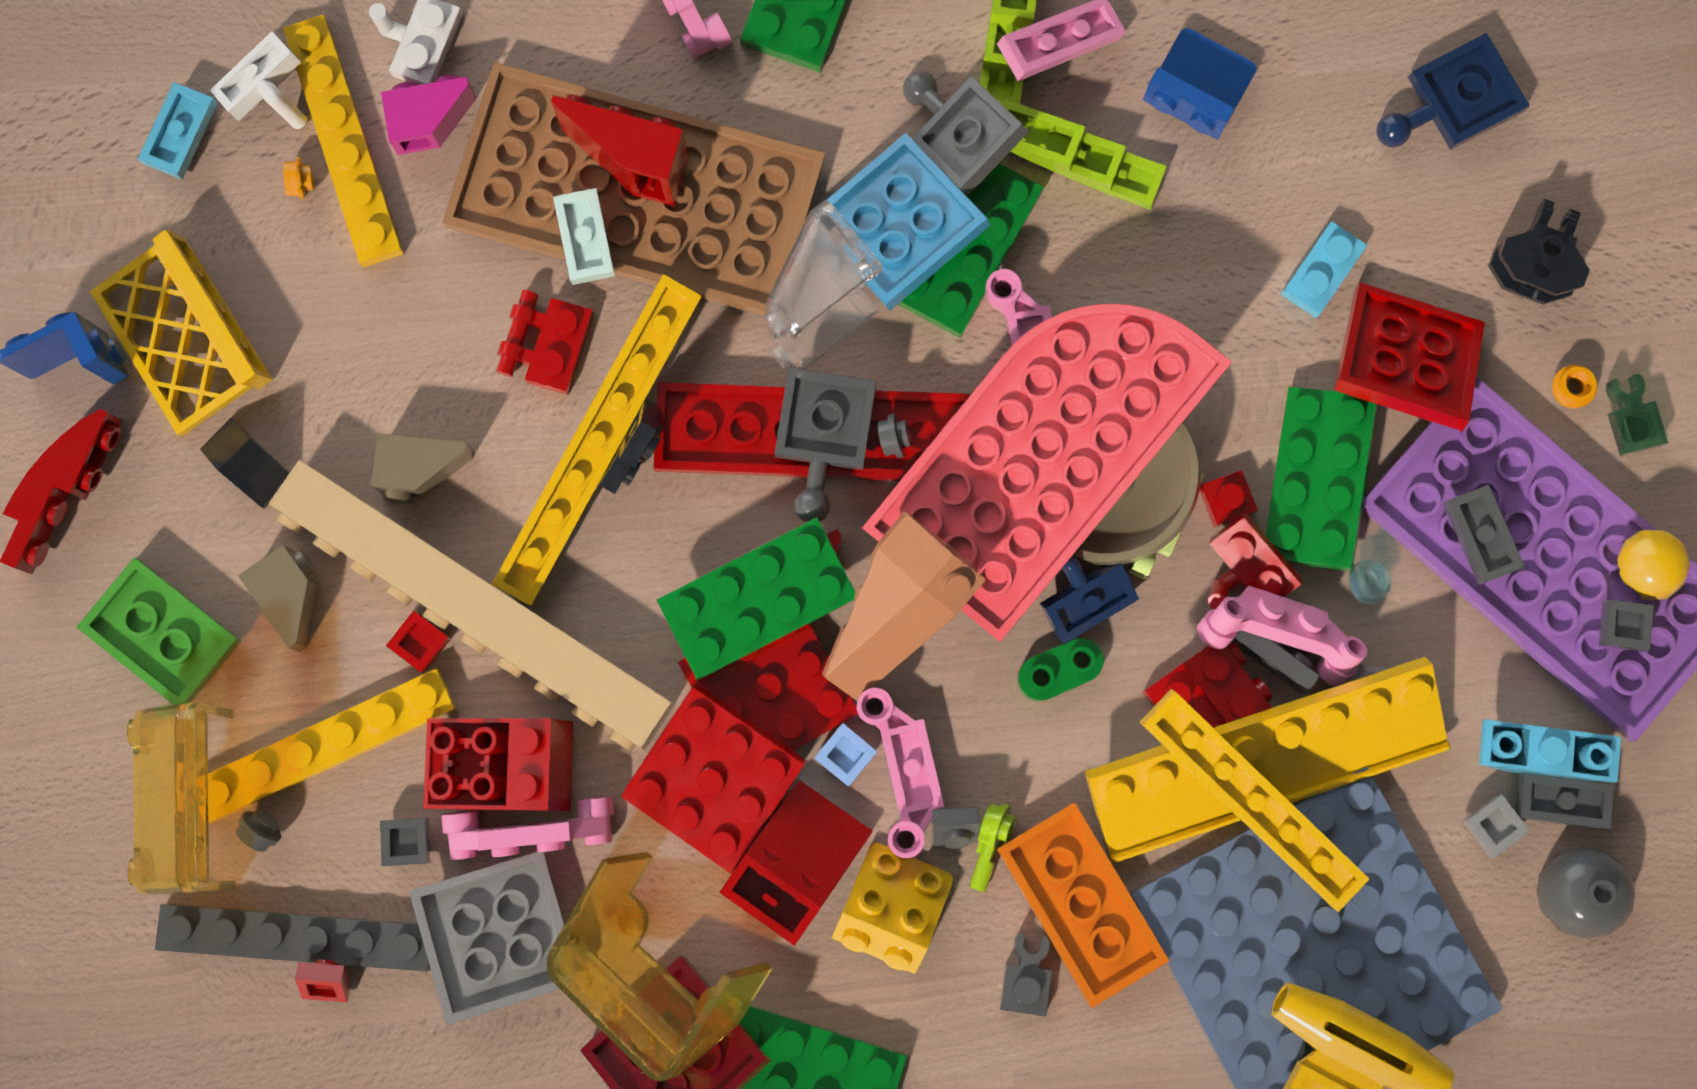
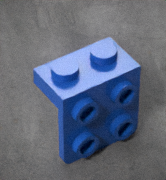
(1200, 83)
(62, 340)

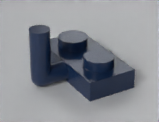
(1088, 599)

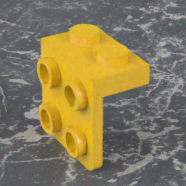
(893, 908)

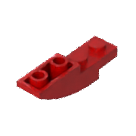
(64, 468)

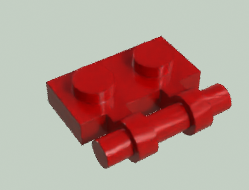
(557, 347)

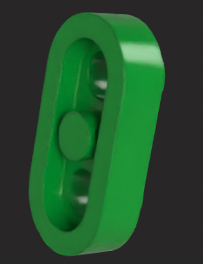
(1060, 669)

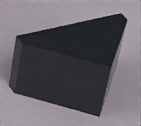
(245, 463)

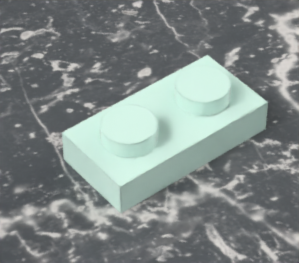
(584, 236)

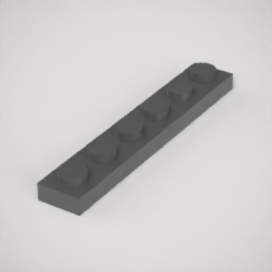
(290, 937)

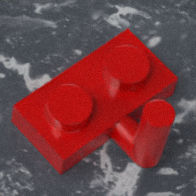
(1251, 562)

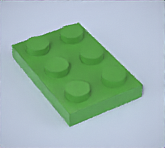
(158, 633)

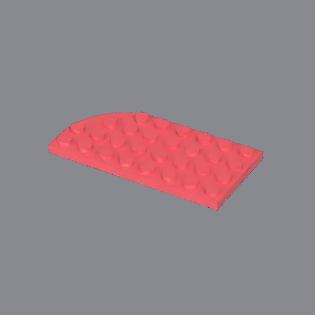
(1052, 447)

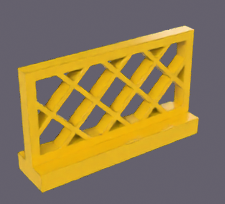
(205, 306)

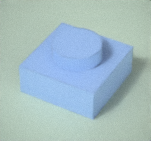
(845, 755)

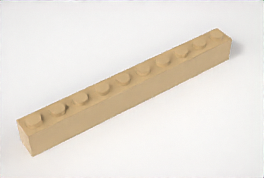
(471, 605)

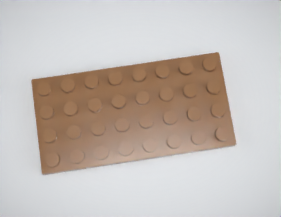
(722, 238)

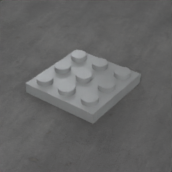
(489, 935)

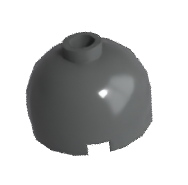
(1586, 892)

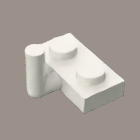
(422, 41)
(257, 79)

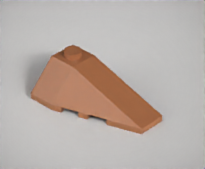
(904, 601)

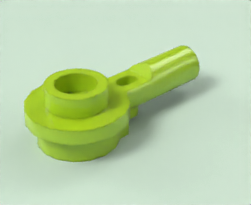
(995, 827)

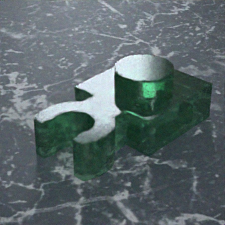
(1635, 424)

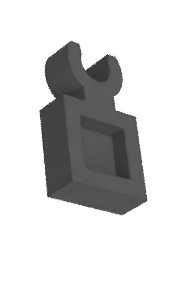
(1027, 985)

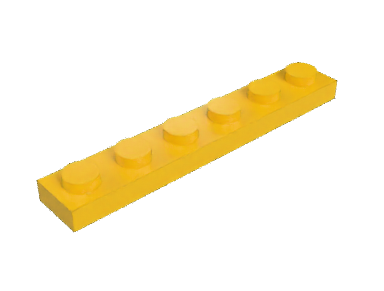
(343, 141)
(327, 744)
(1254, 800)

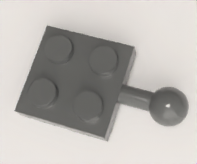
(966, 132)
(824, 424)

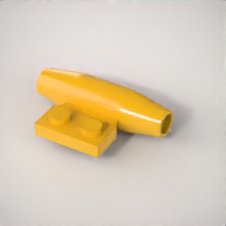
(1353, 1047)

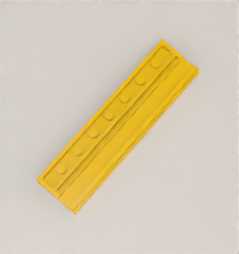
(1295, 746)

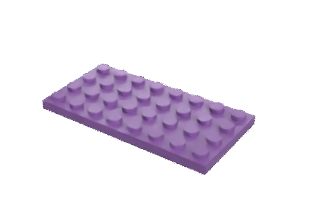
(1569, 542)

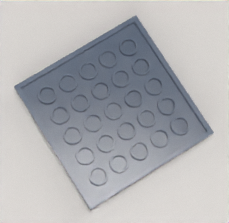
(1248, 924)

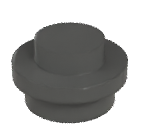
(894, 436)
(258, 830)

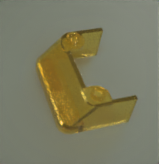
(172, 799)
(627, 991)

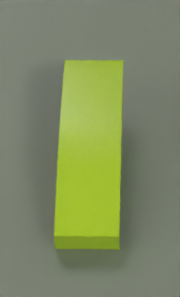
(996, 73)
(1086, 157)

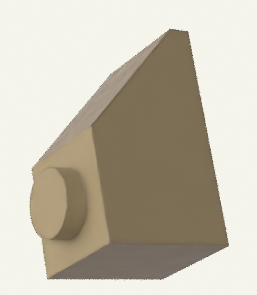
(415, 464)
(285, 593)

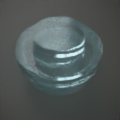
(1369, 581)

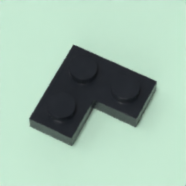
(638, 442)

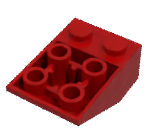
(637, 152)
(498, 764)
(796, 862)

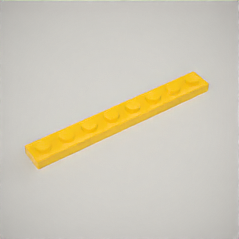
(596, 440)

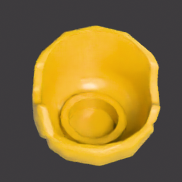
(1653, 564)

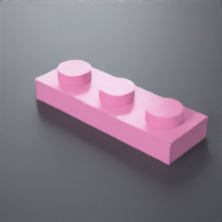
(1061, 38)

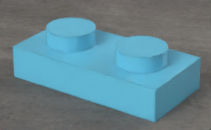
(177, 130)
(1324, 269)

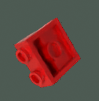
(1215, 686)

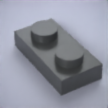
(1483, 534)
(1288, 666)
(1565, 801)

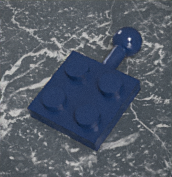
(1461, 93)

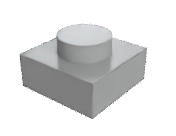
(1495, 826)

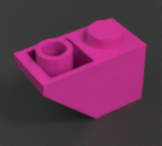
(425, 113)

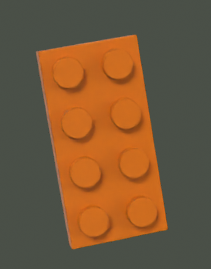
(1082, 905)

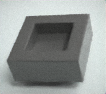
(1626, 625)
(955, 827)
(405, 841)

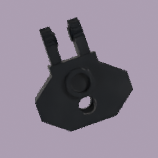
(1541, 259)

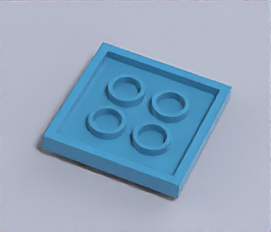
(907, 218)

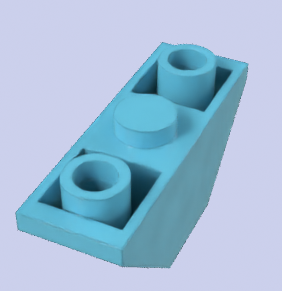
(1549, 751)

